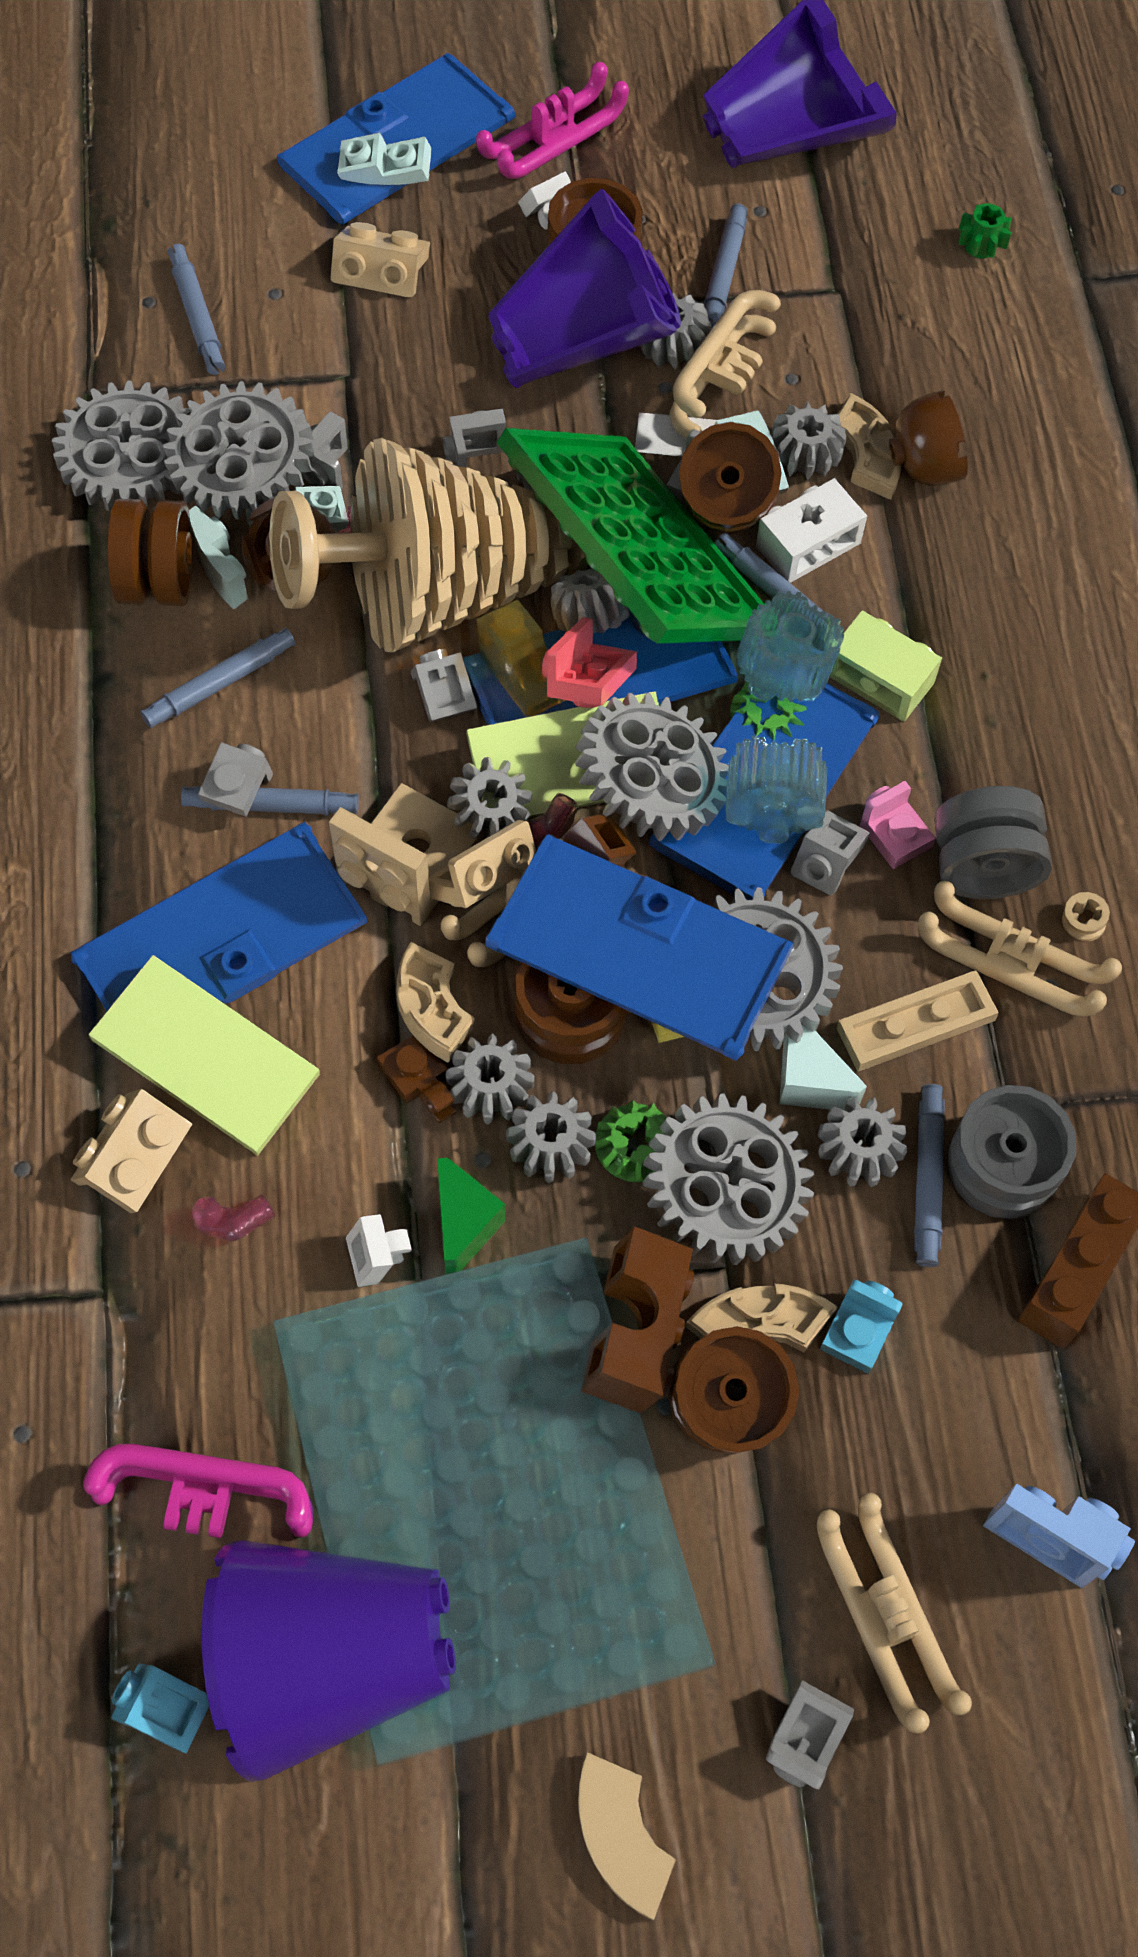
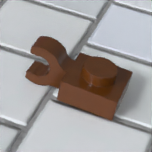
(420, 1074)

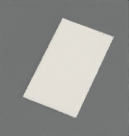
(658, 435)

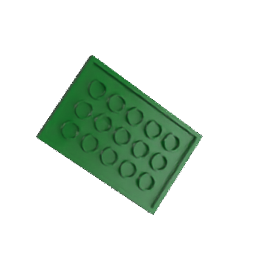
(634, 534)

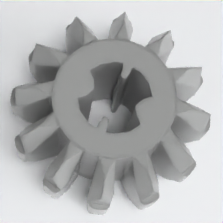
(687, 338)
(808, 439)
(586, 596)
(470, 792)
(488, 1061)
(530, 1134)
(852, 1157)

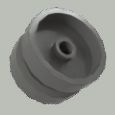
(993, 842)
(1011, 1151)

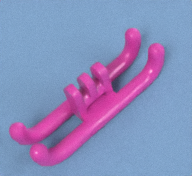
(554, 126)
(199, 1485)

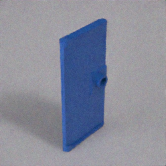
(435, 103)
(667, 668)
(738, 857)
(232, 924)
(641, 946)

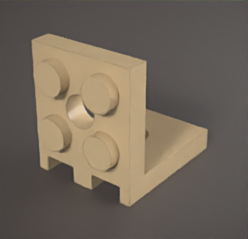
(383, 863)

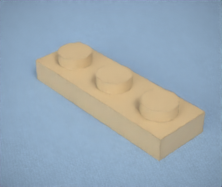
(917, 1020)

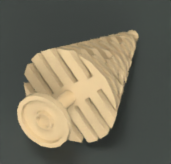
(423, 544)

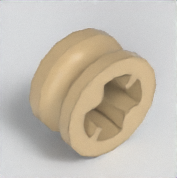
(1078, 904)

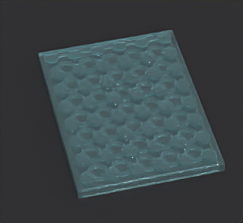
(461, 1444)

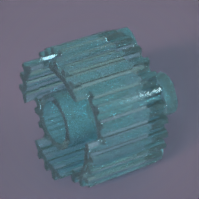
(789, 649)
(776, 788)

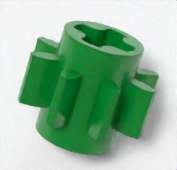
(985, 231)

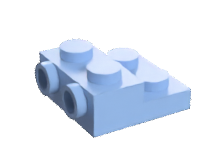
(1074, 1542)

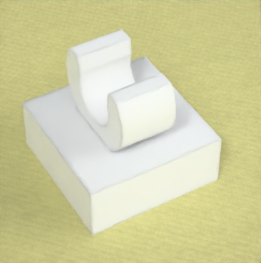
(540, 196)
(374, 1250)

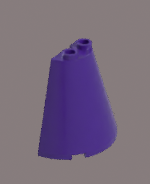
(794, 93)
(583, 298)
(316, 1649)

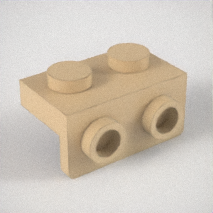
(378, 259)
(484, 866)
(130, 1149)

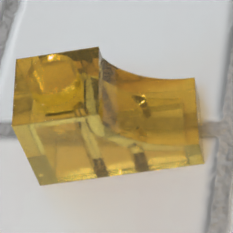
(514, 653)

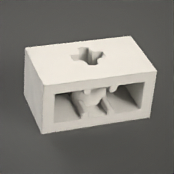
(810, 530)

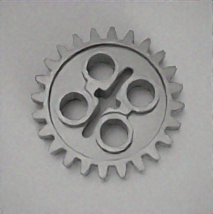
(233, 439)
(117, 444)
(653, 766)
(806, 972)
(724, 1223)

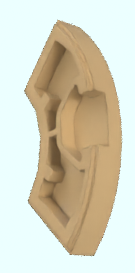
(868, 443)
(428, 1004)
(778, 1311)
(617, 1838)

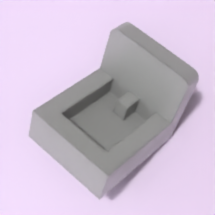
(473, 435)
(329, 445)
(235, 778)
(808, 1736)

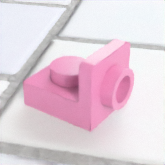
(895, 825)

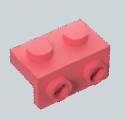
(585, 670)

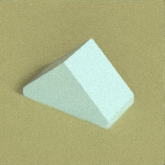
(816, 1074)

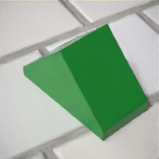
(467, 1215)

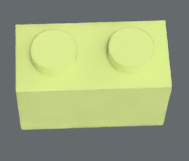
(885, 666)

